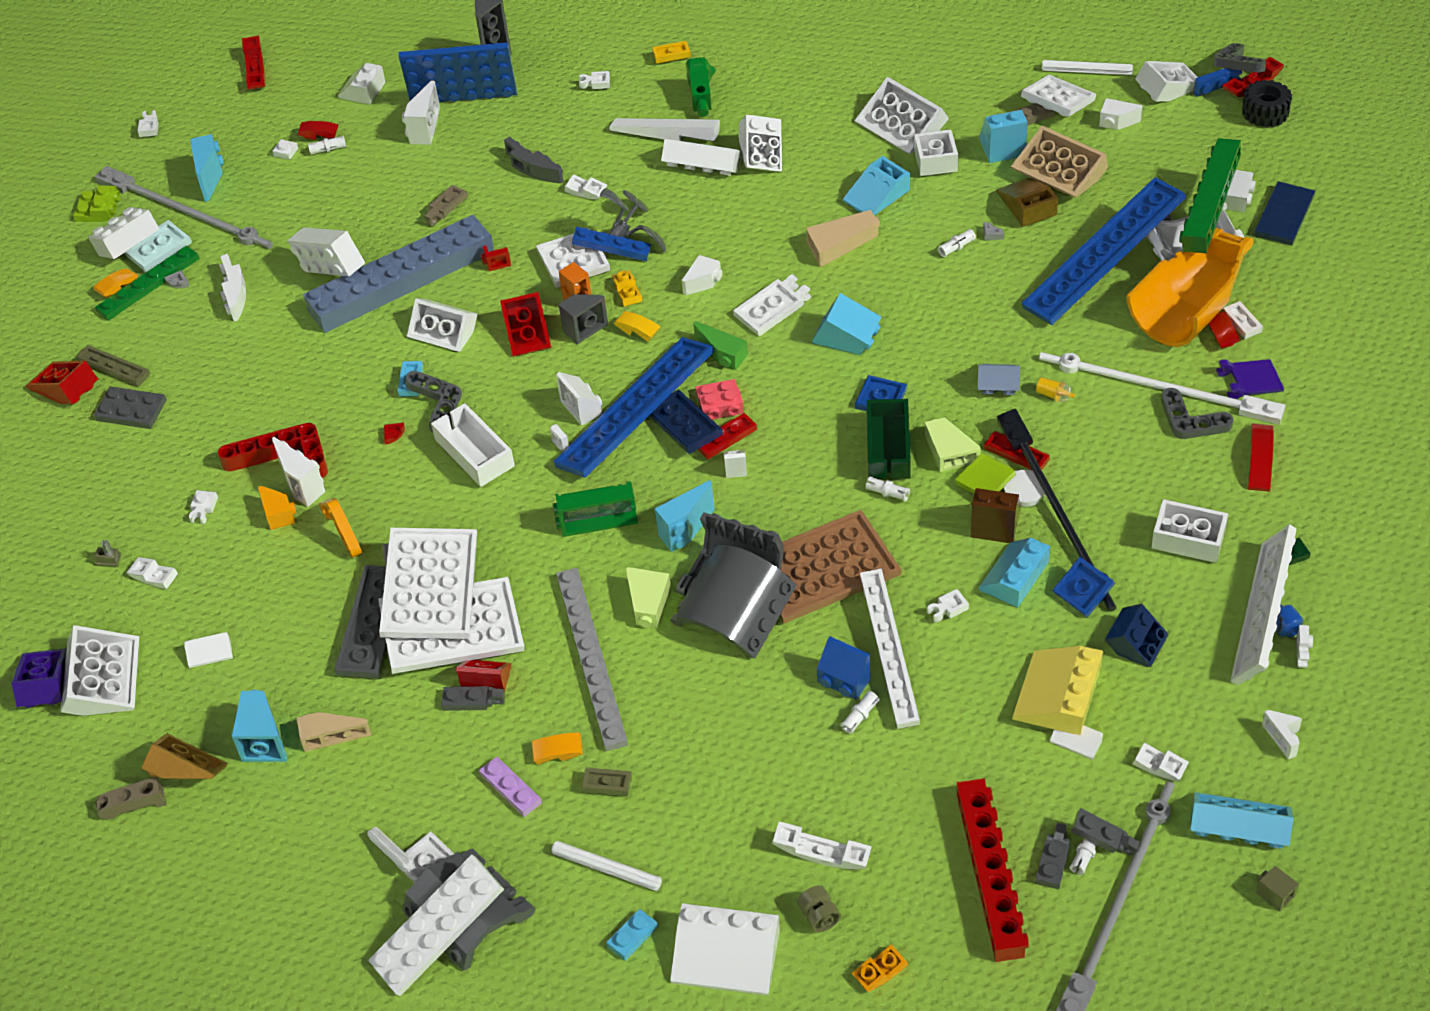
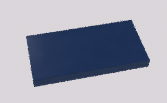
(1284, 213)
(685, 422)

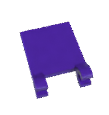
(1250, 377)

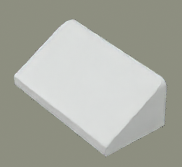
(208, 650)
(1084, 744)

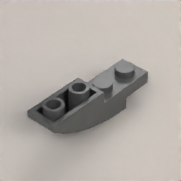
(533, 164)

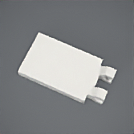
(772, 305)

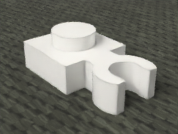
(597, 80)
(148, 125)
(202, 503)
(950, 604)
(1303, 642)

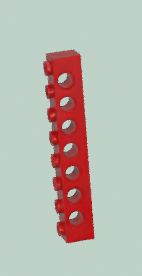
(1004, 945)

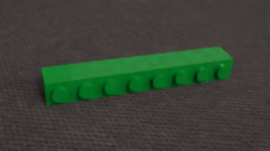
(1210, 196)

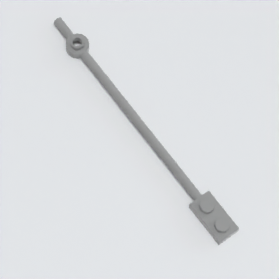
(123, 182)
(1081, 987)

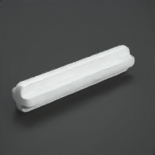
(390, 849)

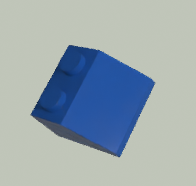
(844, 668)

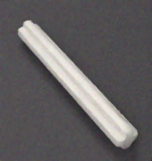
(1087, 67)
(606, 865)

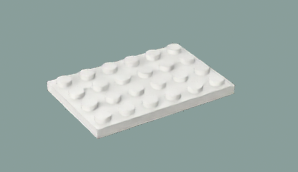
(429, 583)
(492, 633)

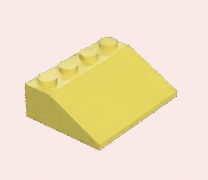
(1059, 688)

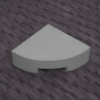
(992, 232)
(177, 280)

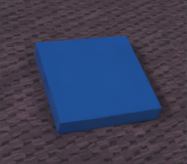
(879, 389)
(1083, 587)

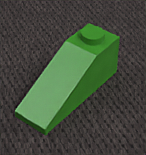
(728, 349)

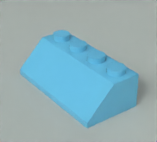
(1241, 819)

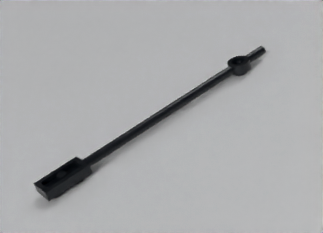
(1020, 438)

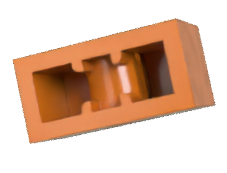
(574, 281)

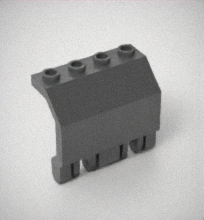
(733, 533)
(496, 915)

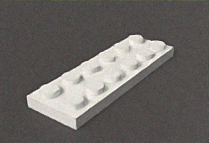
(436, 925)

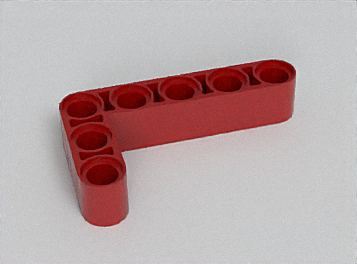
(262, 450)

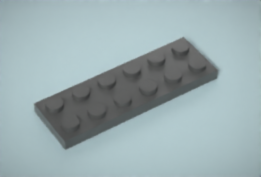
(362, 647)

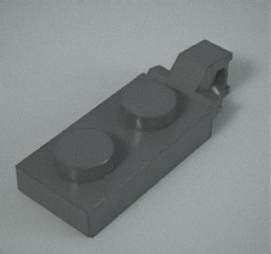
(471, 698)
(1103, 833)
(1053, 858)

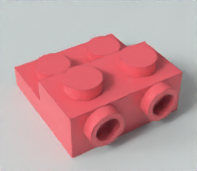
(720, 399)

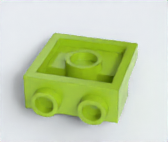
(97, 205)

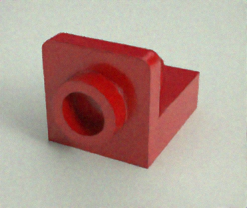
(496, 259)

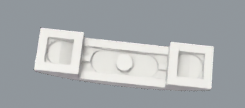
(821, 850)

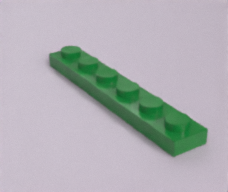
(146, 283)

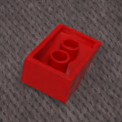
(525, 324)
(64, 381)

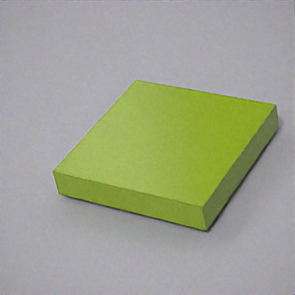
(985, 474)

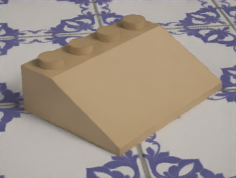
(1061, 162)

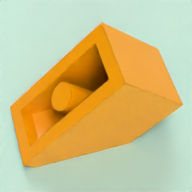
(277, 508)

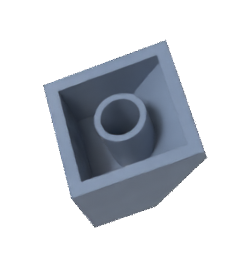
(998, 377)

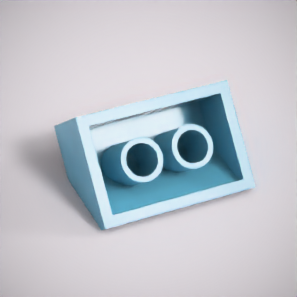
(1016, 571)

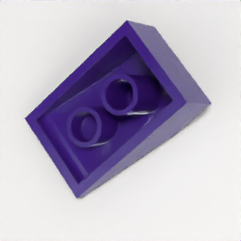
(39, 678)

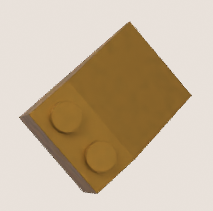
(179, 760)

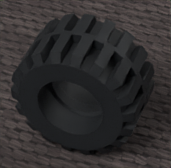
(1266, 103)

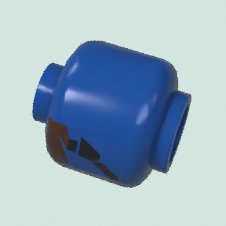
(1288, 621)

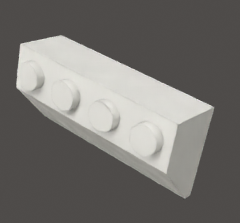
(700, 155)

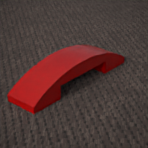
(254, 62)
(1238, 87)
(1261, 457)

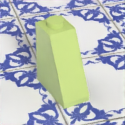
(950, 445)
(648, 595)

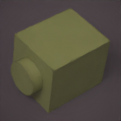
(1276, 887)

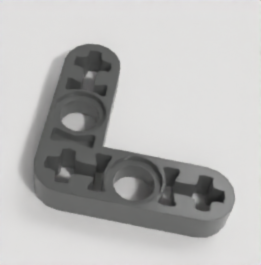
(1232, 58)
(442, 394)
(1213, 420)

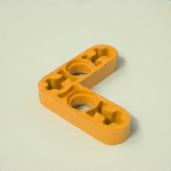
(332, 511)

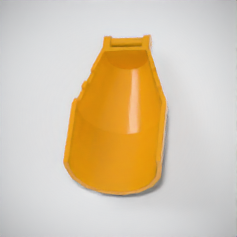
(1188, 290)

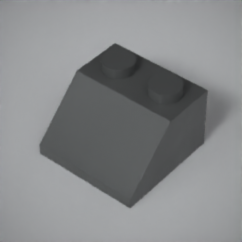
(583, 316)

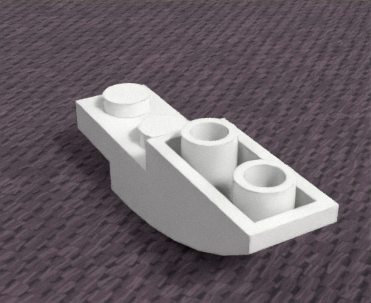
(233, 288)

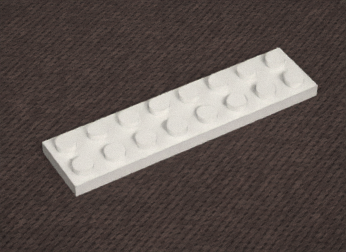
(1263, 605)

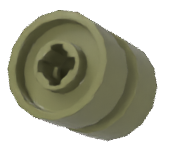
(818, 908)

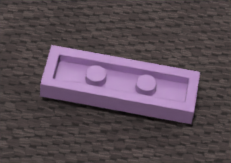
(510, 786)

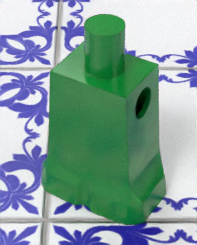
(698, 77)

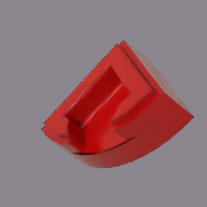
(393, 432)

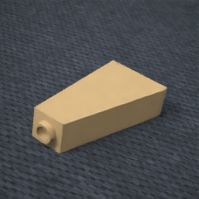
(841, 236)

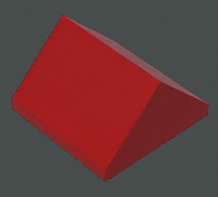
(484, 673)

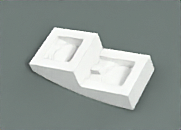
(586, 189)
(151, 573)
(1160, 764)

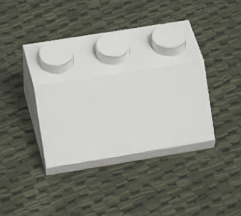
(441, 324)

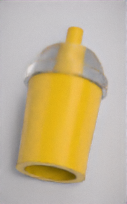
(1056, 390)

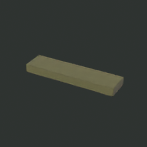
(113, 366)

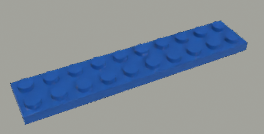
(1103, 251)
(633, 407)

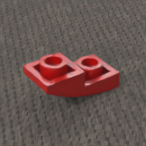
(310, 129)
(1223, 330)

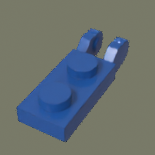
(1214, 80)

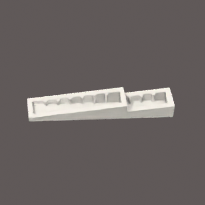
(668, 128)

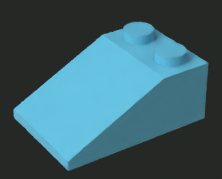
(207, 163)
(680, 517)

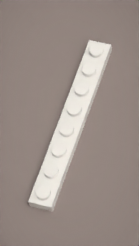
(889, 649)

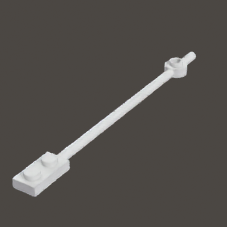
(1248, 407)

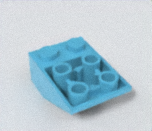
(878, 186)

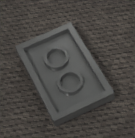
(130, 407)

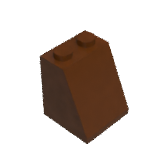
(995, 515)

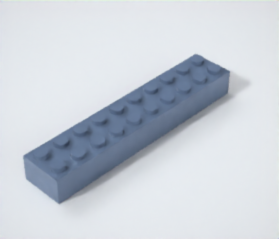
(398, 273)

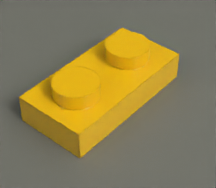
(671, 52)

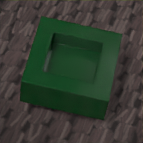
(1299, 552)

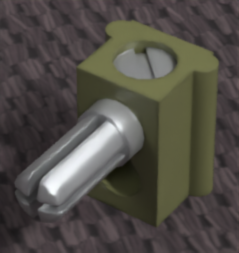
(106, 555)

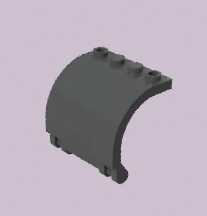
(736, 597)

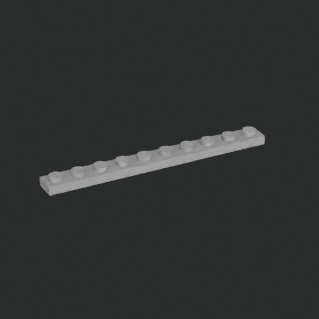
(592, 660)

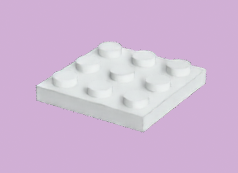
(1058, 95)
(561, 253)

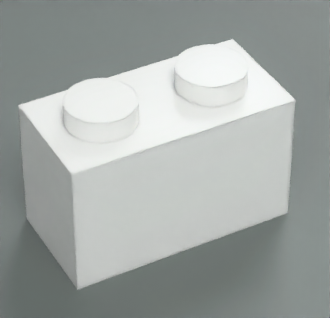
(1239, 192)

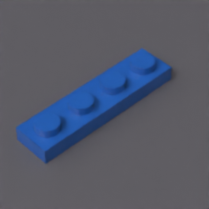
(611, 244)

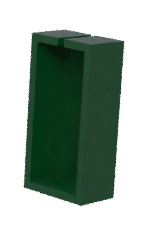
(888, 439)

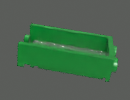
(595, 509)

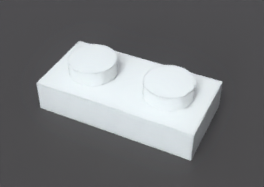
(1243, 320)

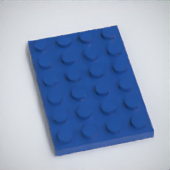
(460, 71)

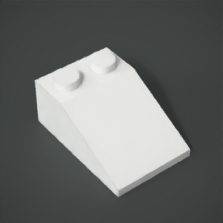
(1166, 80)
(422, 115)

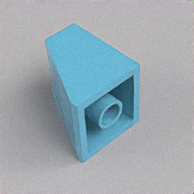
(1004, 136)
(847, 326)
(256, 730)

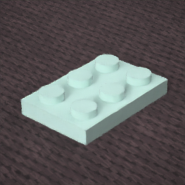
(158, 246)

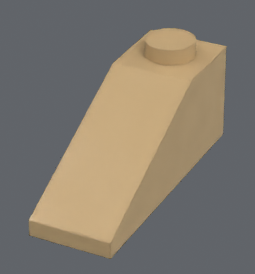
(327, 729)

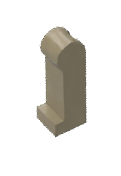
(130, 798)

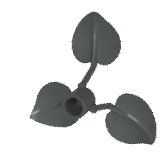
(621, 227)

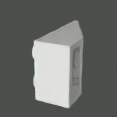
(761, 143)
(300, 473)

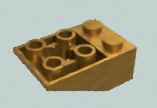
(1029, 200)

